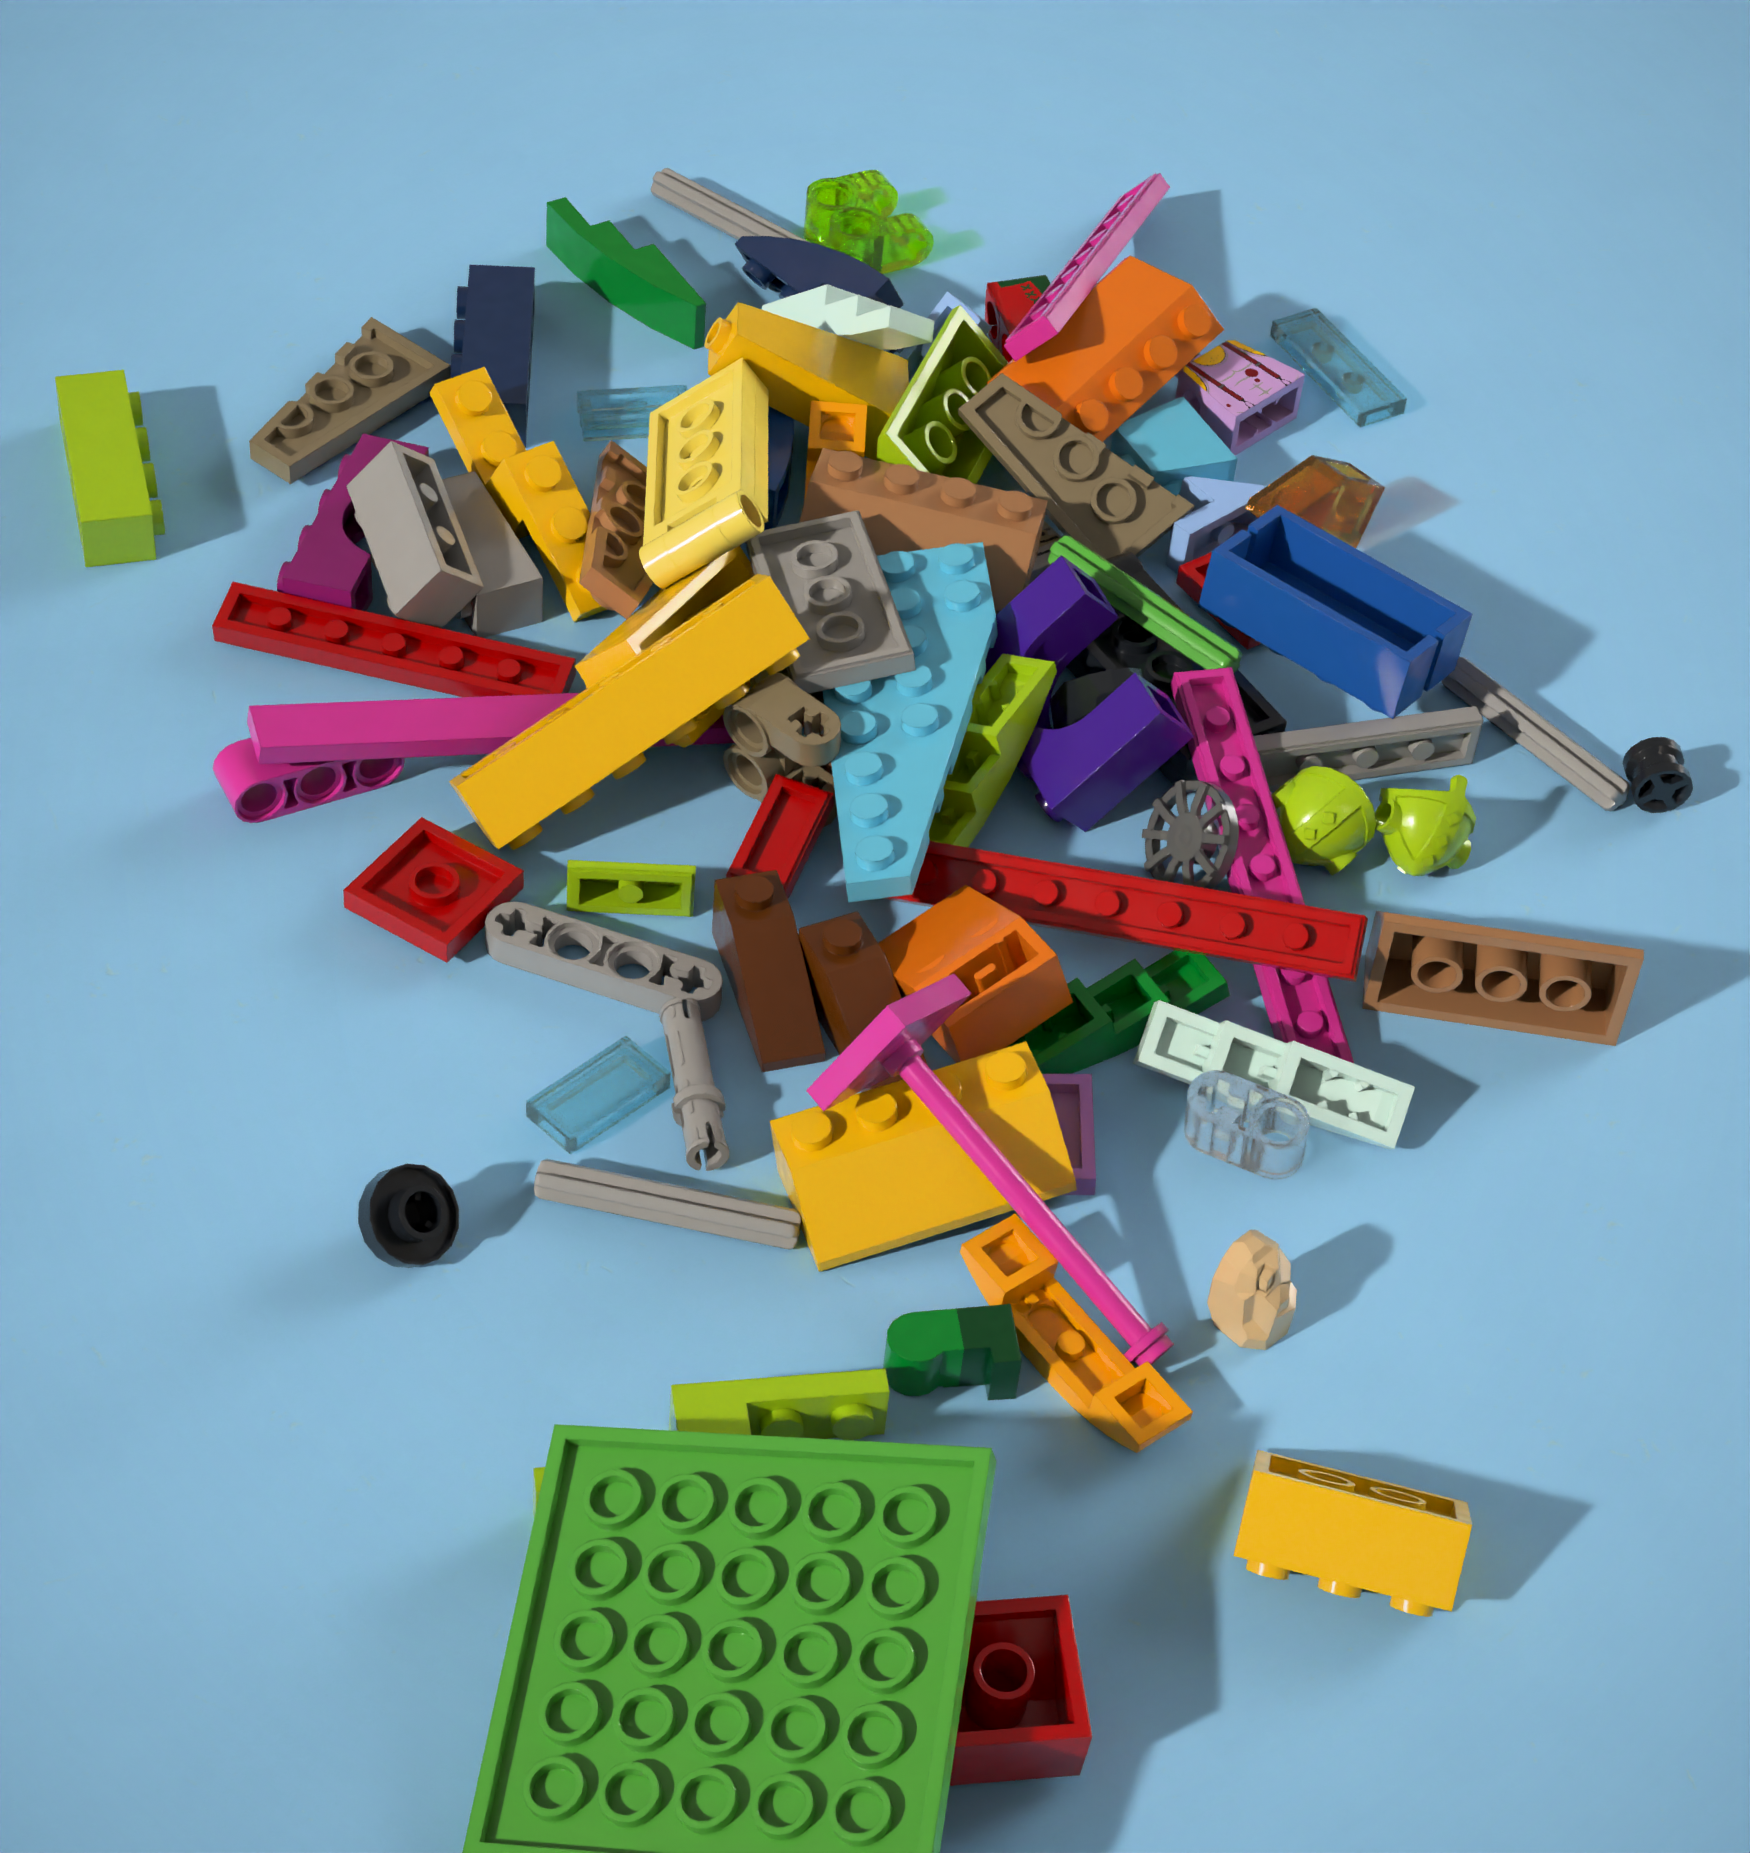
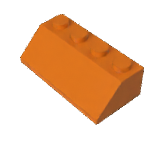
(1117, 347)

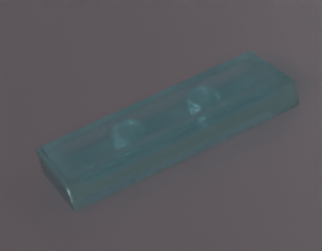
(1338, 367)

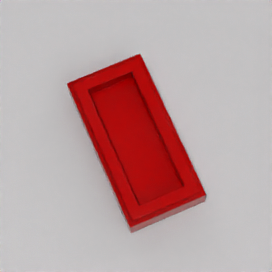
(783, 831)

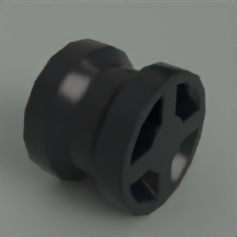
(1657, 774)

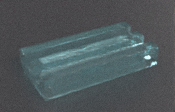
(621, 411)

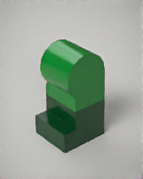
(954, 1351)

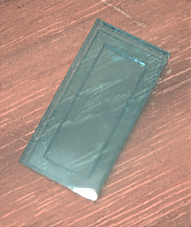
(598, 1094)

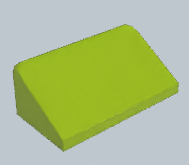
(630, 888)

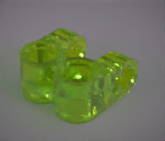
(853, 219)

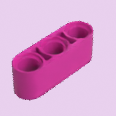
(279, 789)

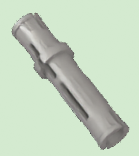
(697, 1101)

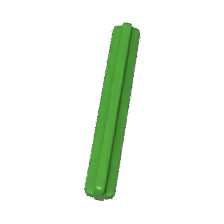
(1150, 609)

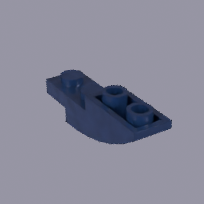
(802, 266)

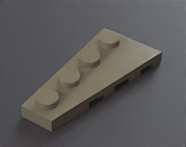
(356, 396)
(1086, 485)

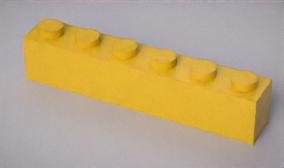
(630, 711)

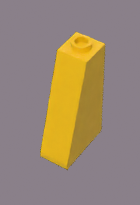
(808, 366)

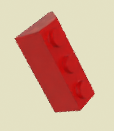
(1022, 1694)

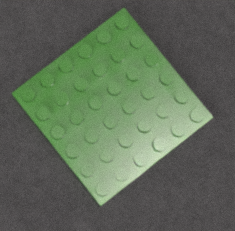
(735, 1646)

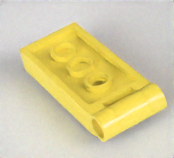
(705, 473)

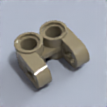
(770, 739)

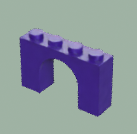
(1122, 740)

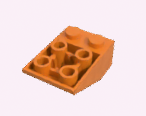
(995, 955)

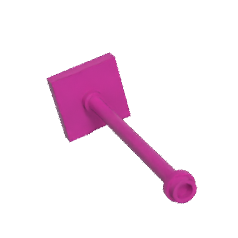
(894, 1048)

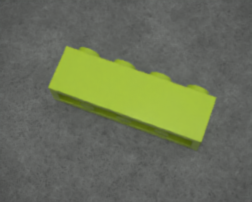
(107, 468)

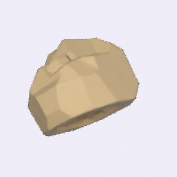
(1253, 1292)

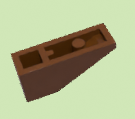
(767, 969)
(847, 978)

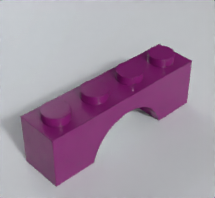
(327, 560)

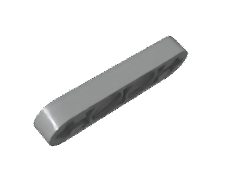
(607, 953)

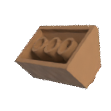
(927, 511)
(1499, 978)

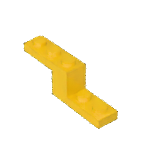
(526, 485)

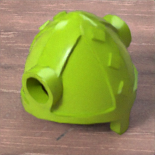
(1324, 818)
(1426, 827)

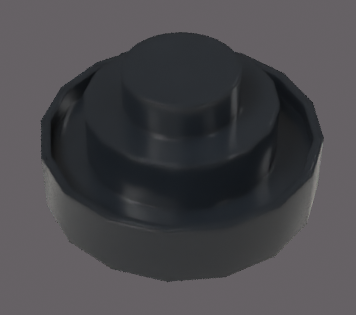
(408, 1215)

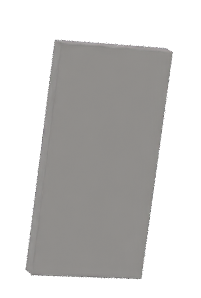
(839, 598)

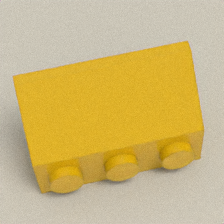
(1353, 1533)

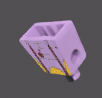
(1240, 393)

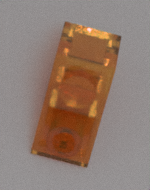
(1325, 494)

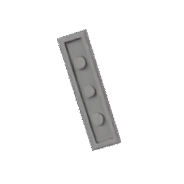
(1374, 746)

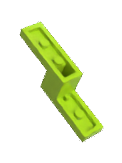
(801, 1406)

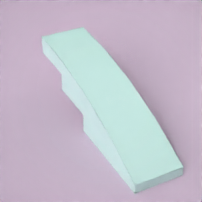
(855, 318)
(1332, 1090)

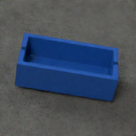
(1334, 611)

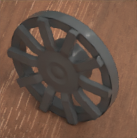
(1191, 836)

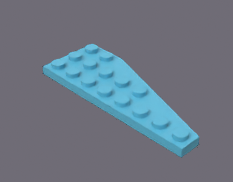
(910, 726)

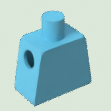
(1173, 445)

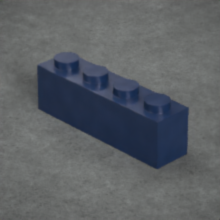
(498, 333)

